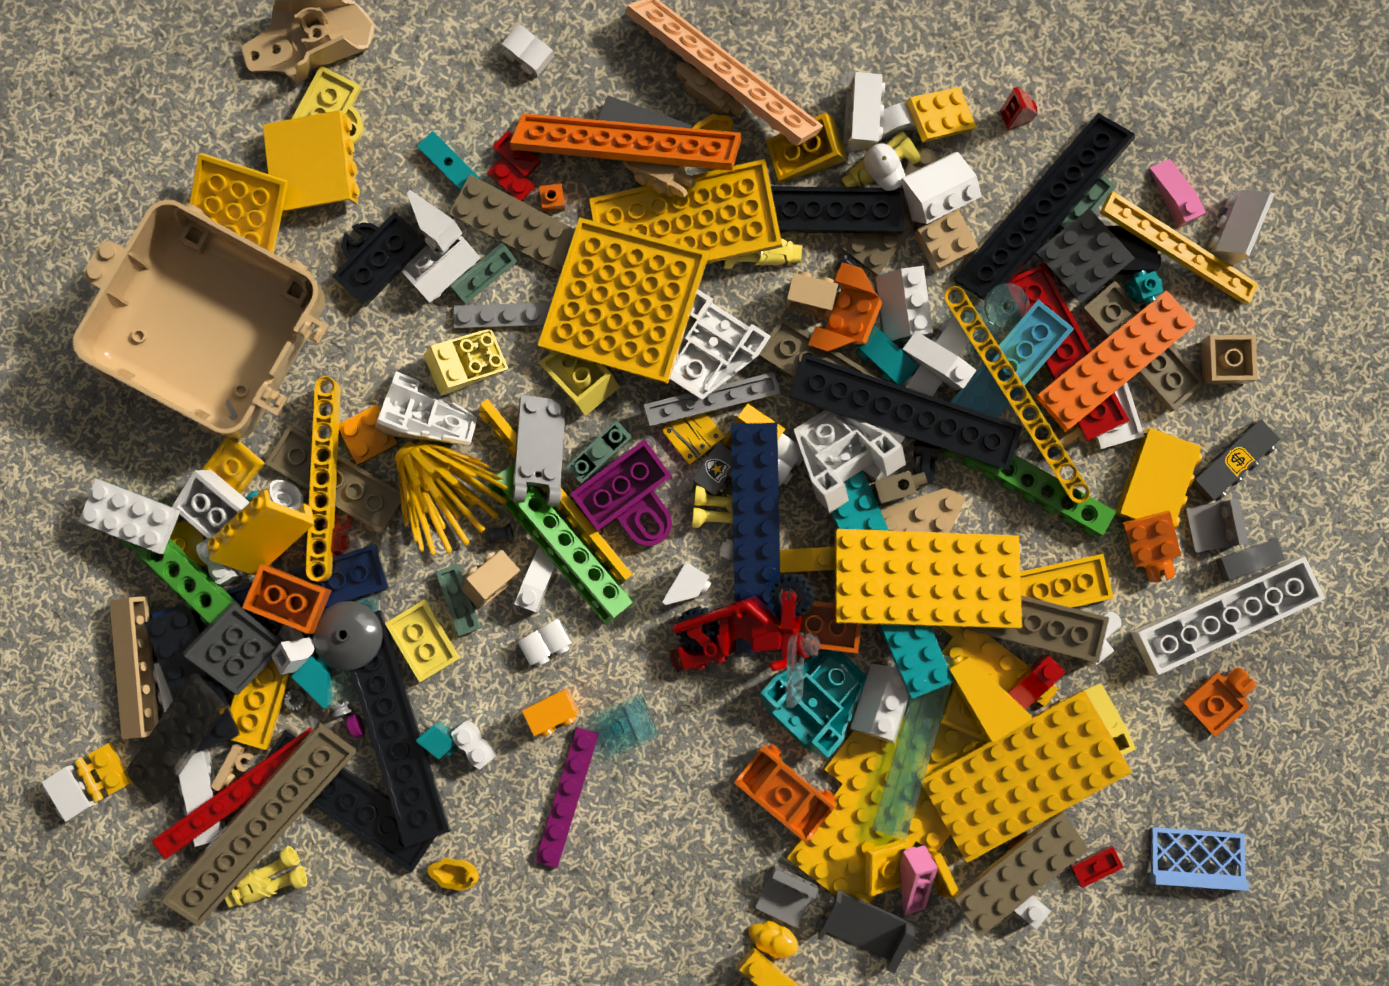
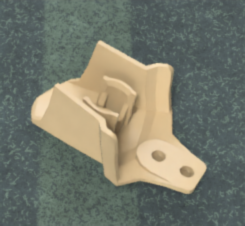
(309, 36)

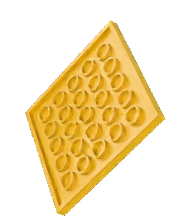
(623, 300)

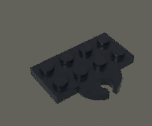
(377, 256)

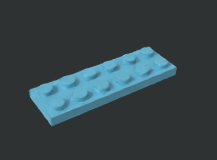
(1026, 350)

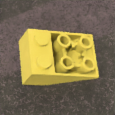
(464, 361)
(1110, 718)

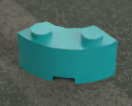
(887, 356)

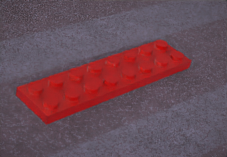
(1040, 285)

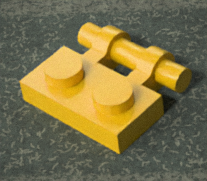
(109, 769)

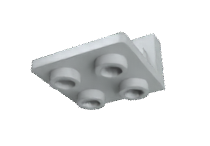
(1216, 525)
(786, 896)

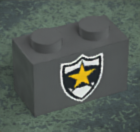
(715, 469)

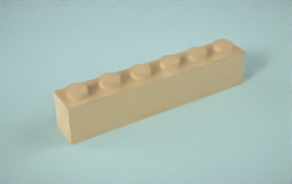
(133, 667)

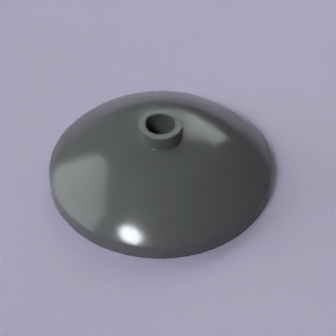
(362, 638)

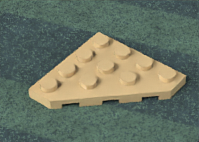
(926, 513)

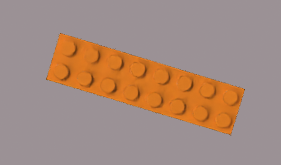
(1115, 361)

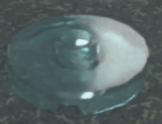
(1017, 305)

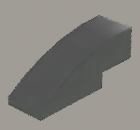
(1250, 559)

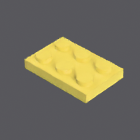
(422, 640)

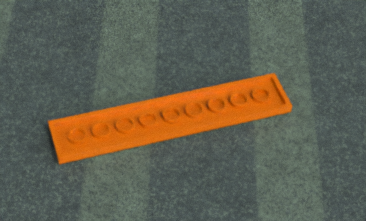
(626, 141)

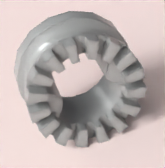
(289, 695)
(340, 710)

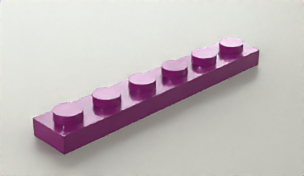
(567, 797)

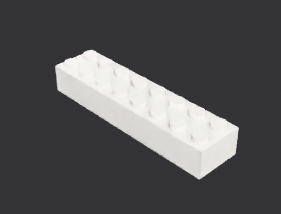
(1227, 615)

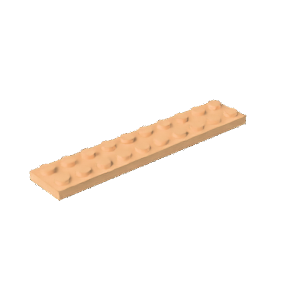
(724, 70)

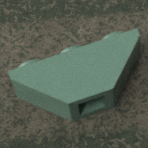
(599, 452)

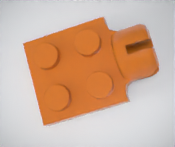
(1153, 544)
(1220, 699)

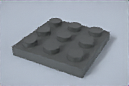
(1085, 256)
(234, 648)

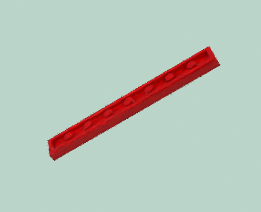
(223, 803)

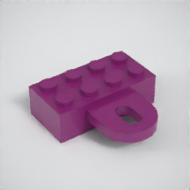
(626, 492)

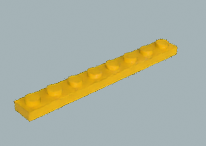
(1178, 248)

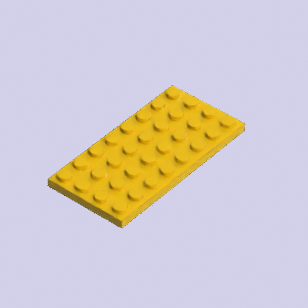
(721, 214)
(927, 579)
(1025, 776)

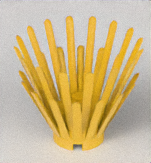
(426, 468)

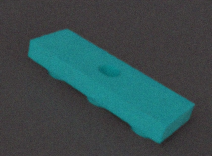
(439, 153)

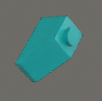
(316, 680)
(438, 741)

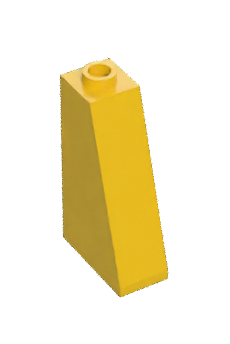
(986, 700)

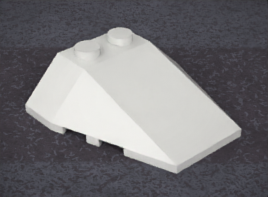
(714, 348)
(423, 416)

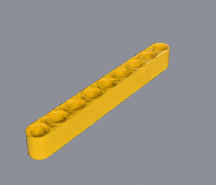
(317, 469)

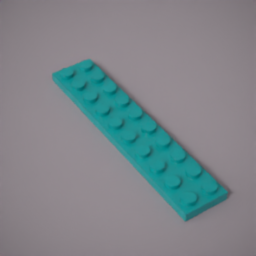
(911, 647)

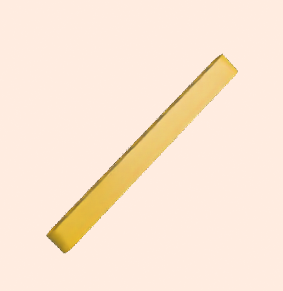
(1018, 406)

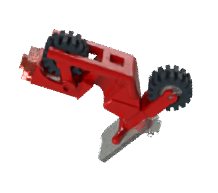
(758, 625)

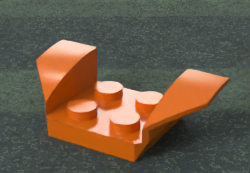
(852, 313)

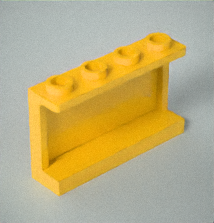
(1159, 476)
(258, 534)

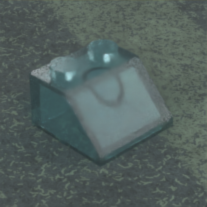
(626, 724)

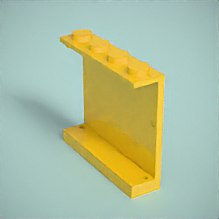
(314, 158)

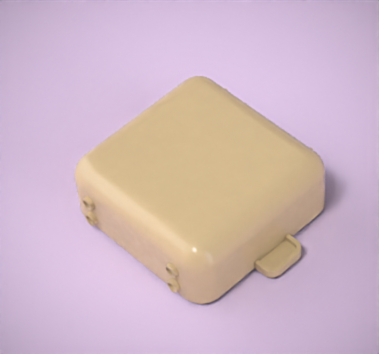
(198, 318)

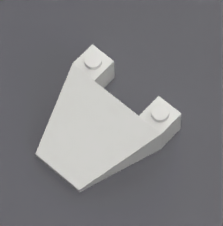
(840, 448)

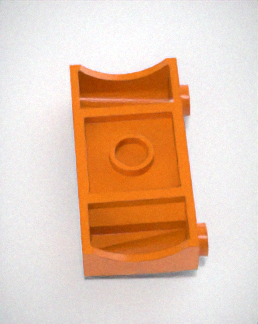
(785, 793)

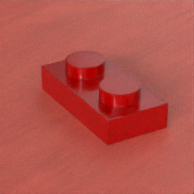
(523, 161)
(511, 179)
(1096, 866)

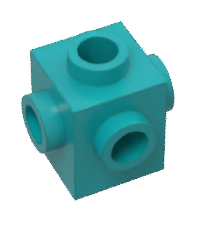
(1144, 287)

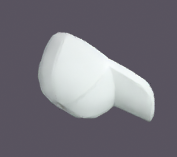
(887, 172)
(286, 494)

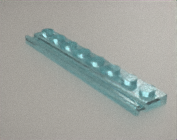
(910, 761)

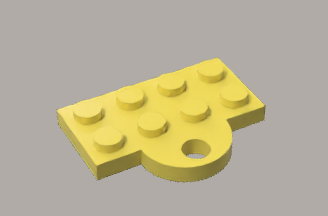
(332, 93)

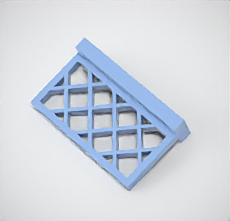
(1202, 879)

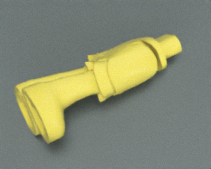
(903, 147)
(779, 256)
(702, 498)
(257, 886)

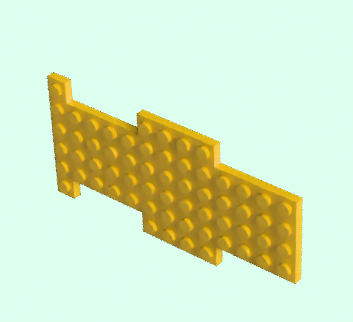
(862, 763)

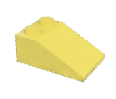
(580, 380)

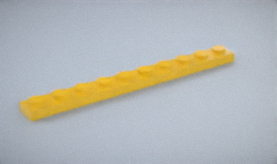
(573, 515)

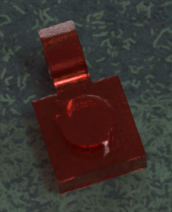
(339, 539)

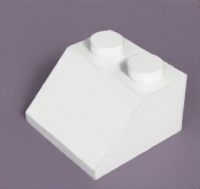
(687, 585)

